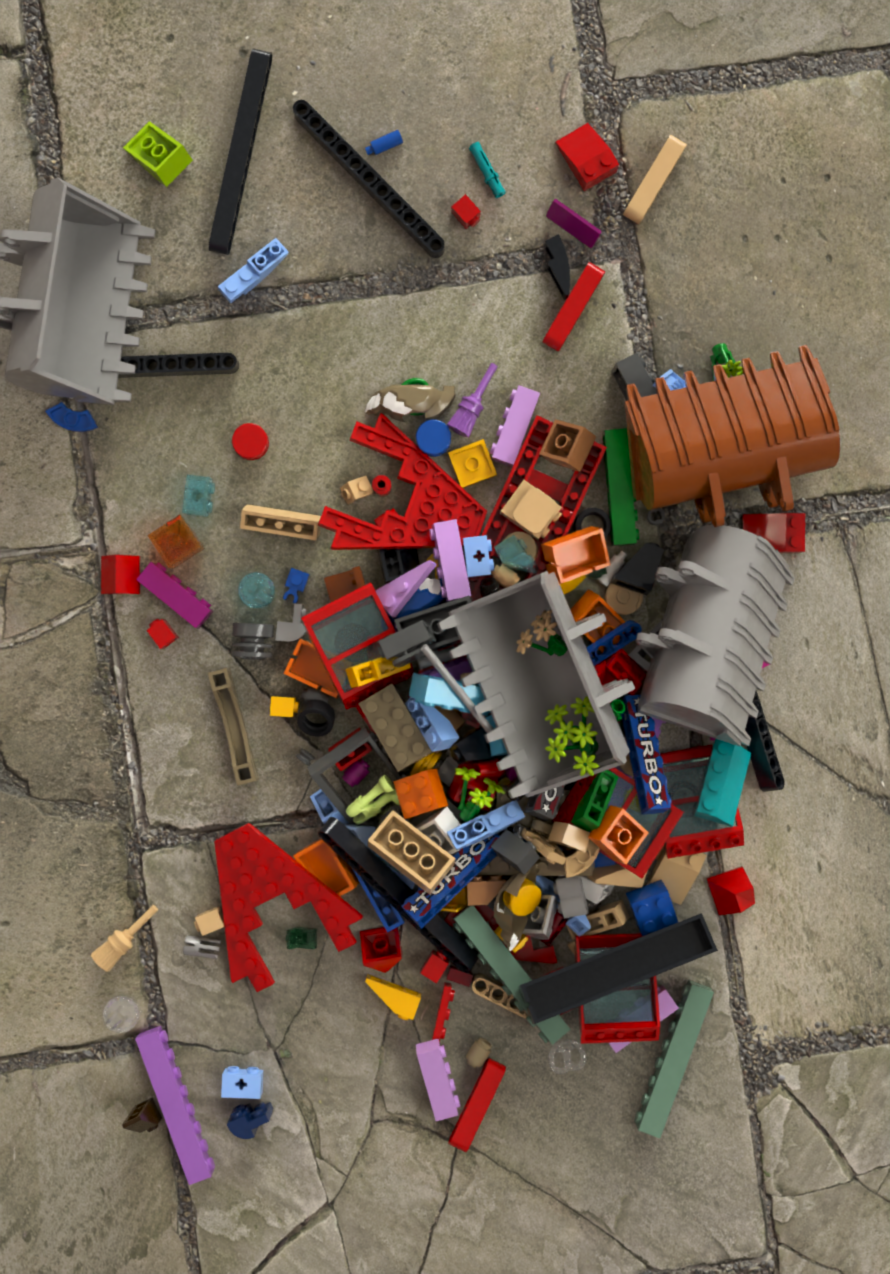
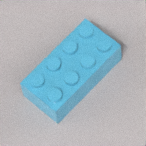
(435, 691)

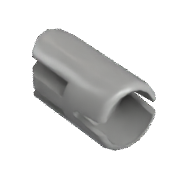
(198, 946)

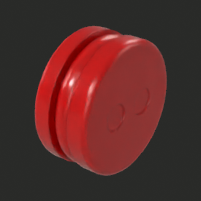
(250, 441)

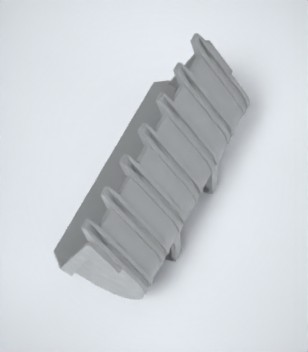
(72, 295)
(715, 633)
(526, 685)

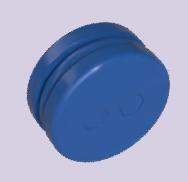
(433, 438)

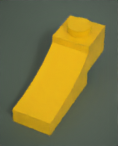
(371, 671)

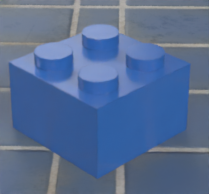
(652, 907)

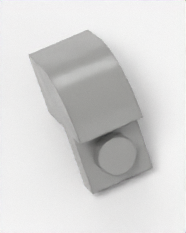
(292, 631)

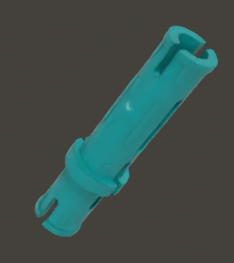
(491, 177)

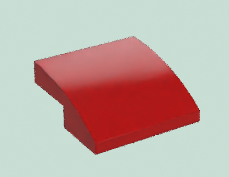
(622, 667)

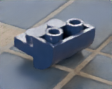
(245, 1120)

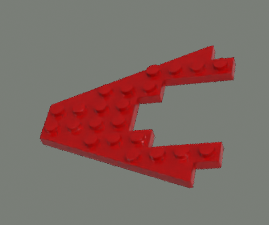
(433, 499)
(256, 871)

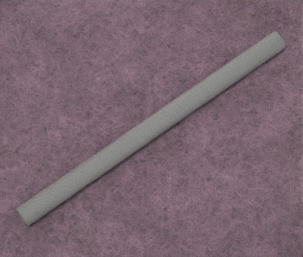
(455, 686)

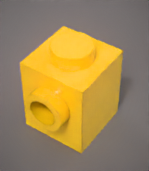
(283, 706)

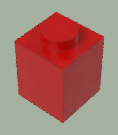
(466, 212)
(162, 633)
(434, 966)

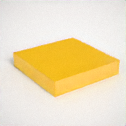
(472, 463)

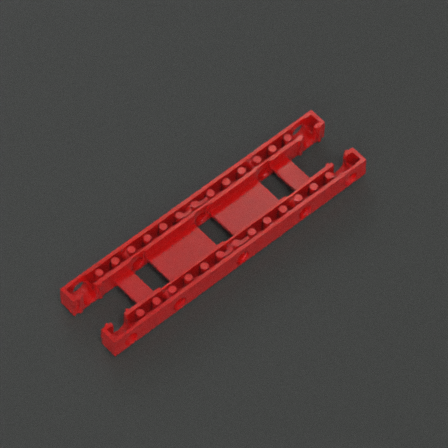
(568, 495)

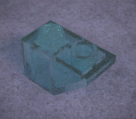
(514, 556)

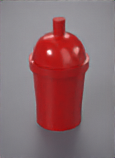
(488, 769)

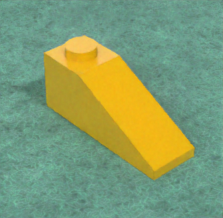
(397, 998)

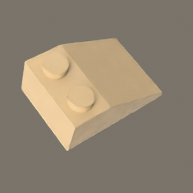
(677, 873)

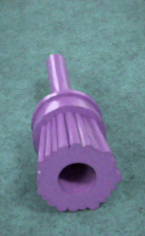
(470, 407)

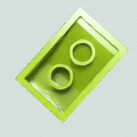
(158, 153)

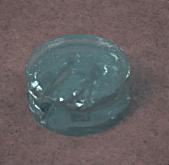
(256, 590)

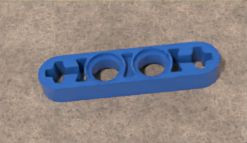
(607, 641)

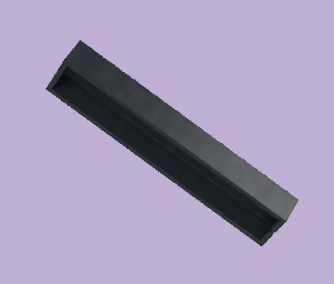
(617, 968)

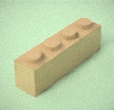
(280, 522)

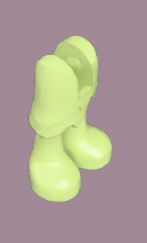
(365, 807)

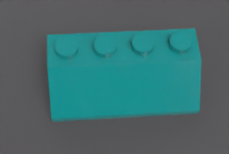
(723, 783)

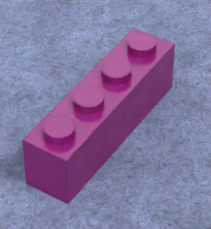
(175, 595)

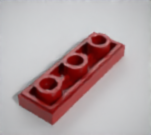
(443, 1011)

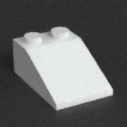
(437, 826)

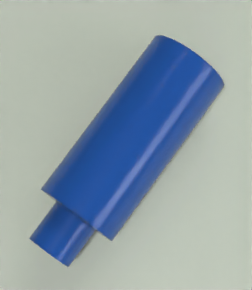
(384, 143)

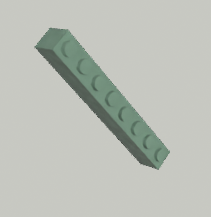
(504, 967)
(674, 1059)

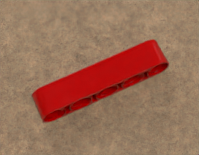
(573, 306)
(477, 1105)

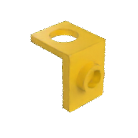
(458, 902)

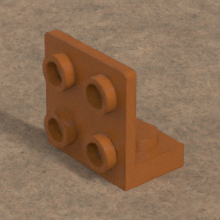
(344, 583)

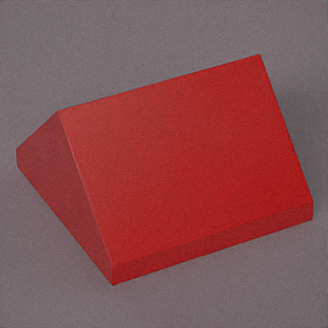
(120, 574)

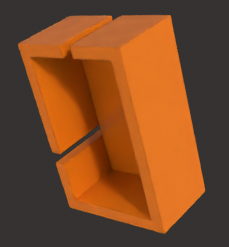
(576, 554)
(309, 668)
(327, 867)

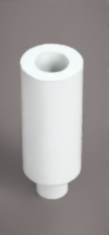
(617, 563)

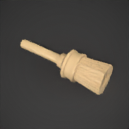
(119, 943)

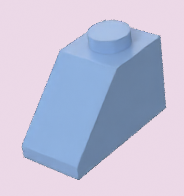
(325, 807)

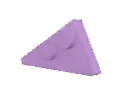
(399, 591)

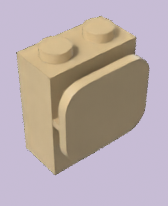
(531, 510)

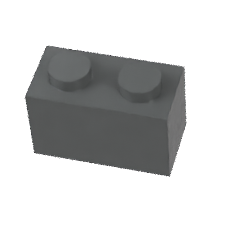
(515, 851)

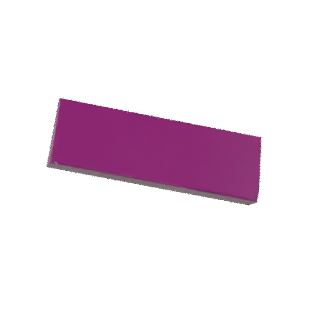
(573, 223)

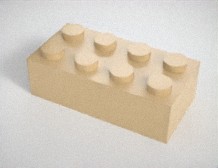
(411, 852)

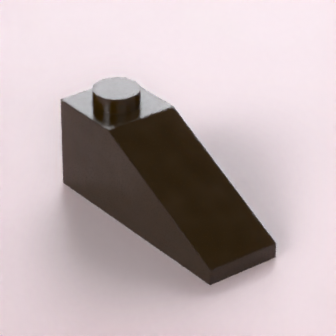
(143, 1117)

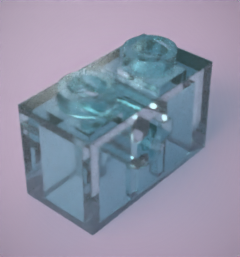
(193, 487)

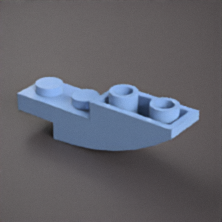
(255, 270)
(486, 825)

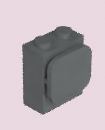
(405, 644)

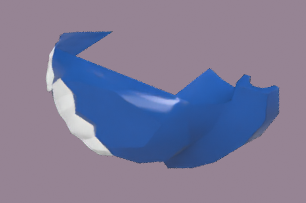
(425, 597)

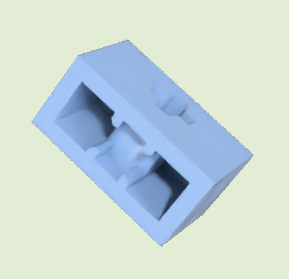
(471, 547)
(233, 1087)

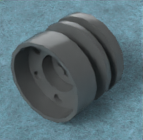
(252, 640)

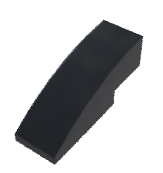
(558, 265)

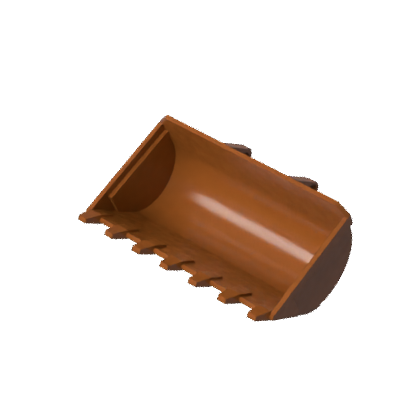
(731, 435)

